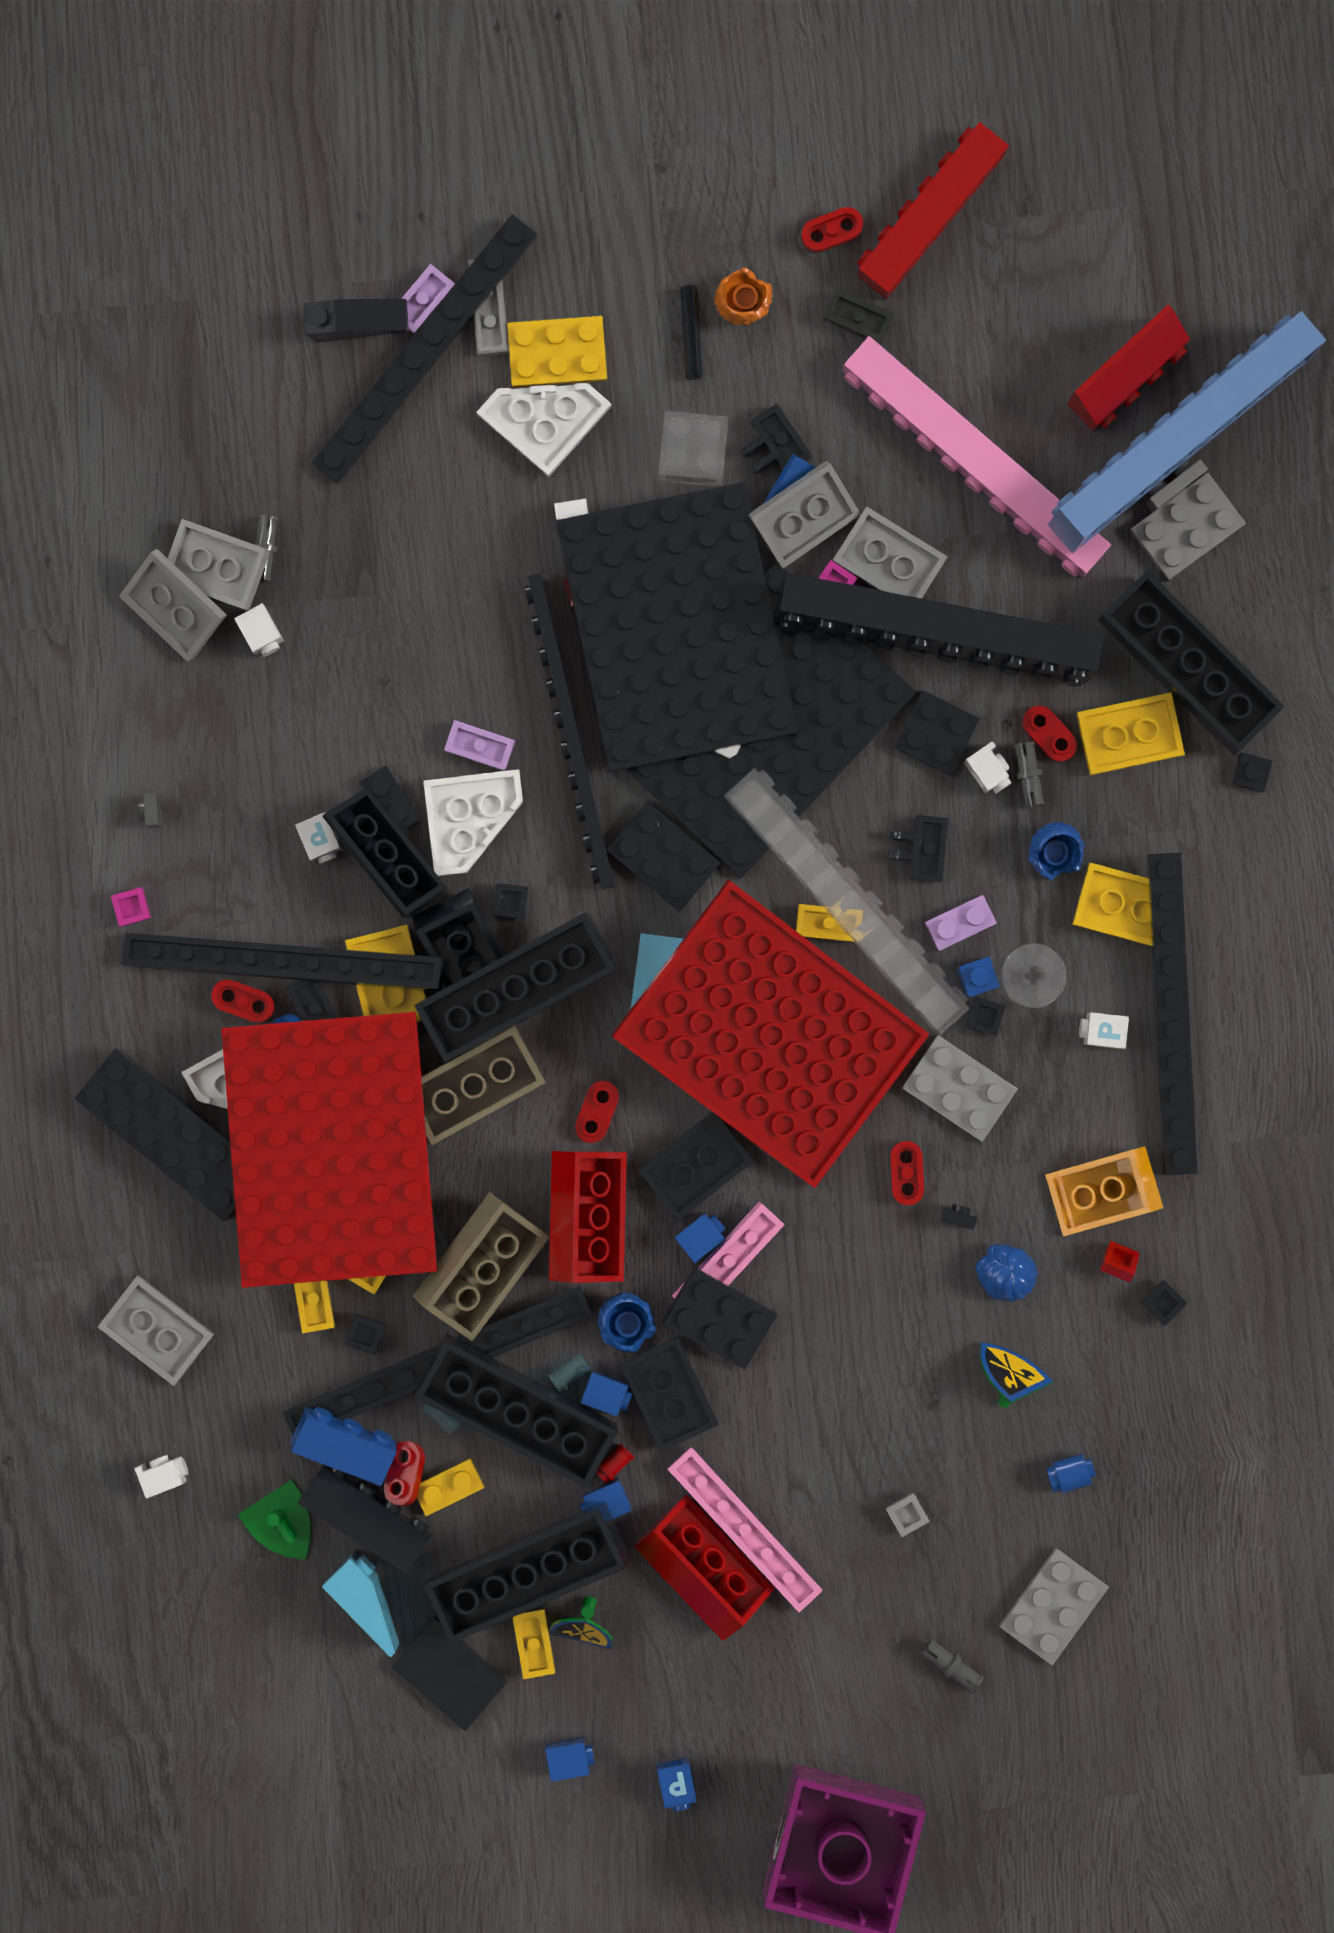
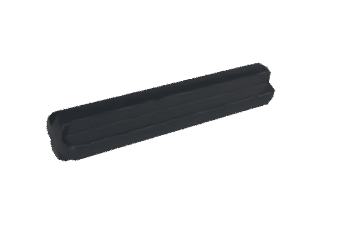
(691, 332)

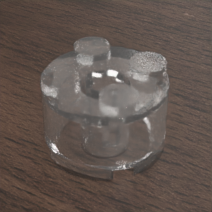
(1045, 963)

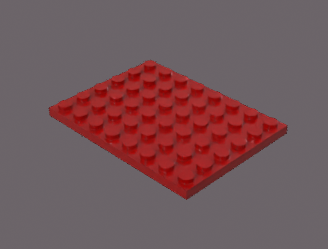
(770, 1034)
(329, 1149)

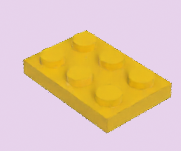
(557, 351)
(1130, 734)
(1115, 904)
(387, 1000)

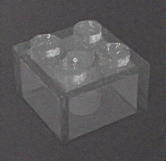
(693, 448)

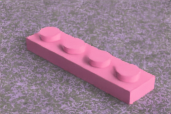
(741, 1245)

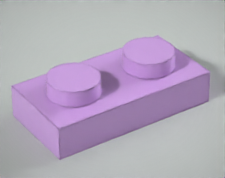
(426, 296)
(479, 745)
(960, 923)

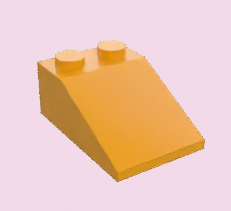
(1104, 1191)

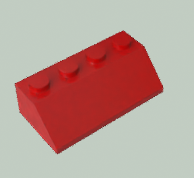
(1130, 369)
(704, 1568)

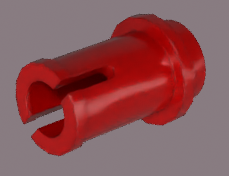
(614, 1463)

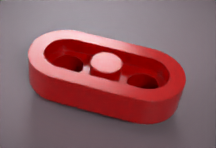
(830, 228)
(1048, 734)
(243, 1001)
(596, 1111)
(907, 1173)
(405, 1473)

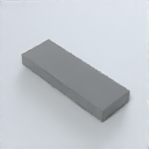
(491, 324)

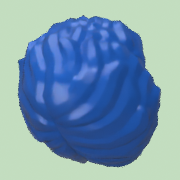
(1056, 850)
(1006, 1273)
(625, 1322)

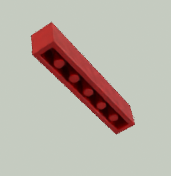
(932, 210)

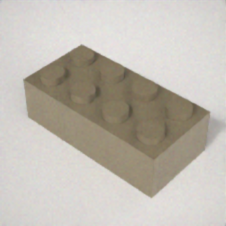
(478, 1084)
(481, 1266)

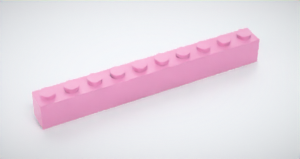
(966, 450)

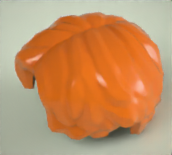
(743, 298)

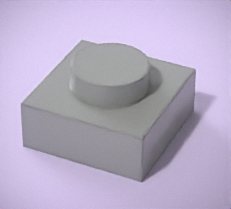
(907, 1514)

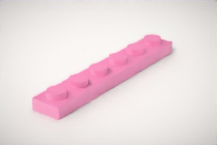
(745, 1529)

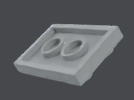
(804, 514)
(1187, 526)
(889, 556)
(219, 563)
(172, 605)
(959, 1088)
(156, 1330)
(1053, 1606)

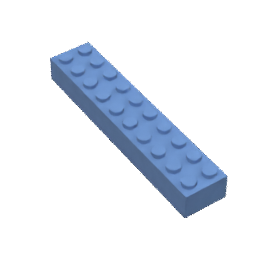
(1185, 430)

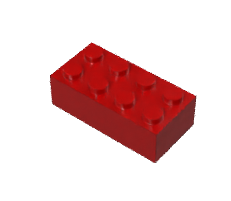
(587, 1216)

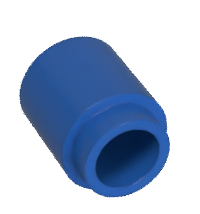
(1070, 1473)

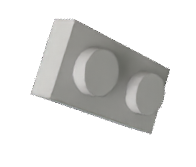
(1185, 475)

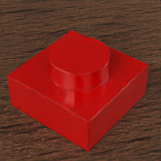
(1120, 1261)

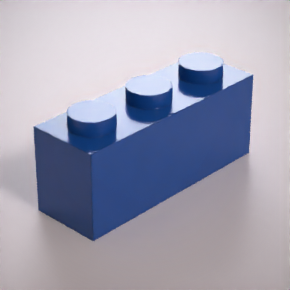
(343, 1445)

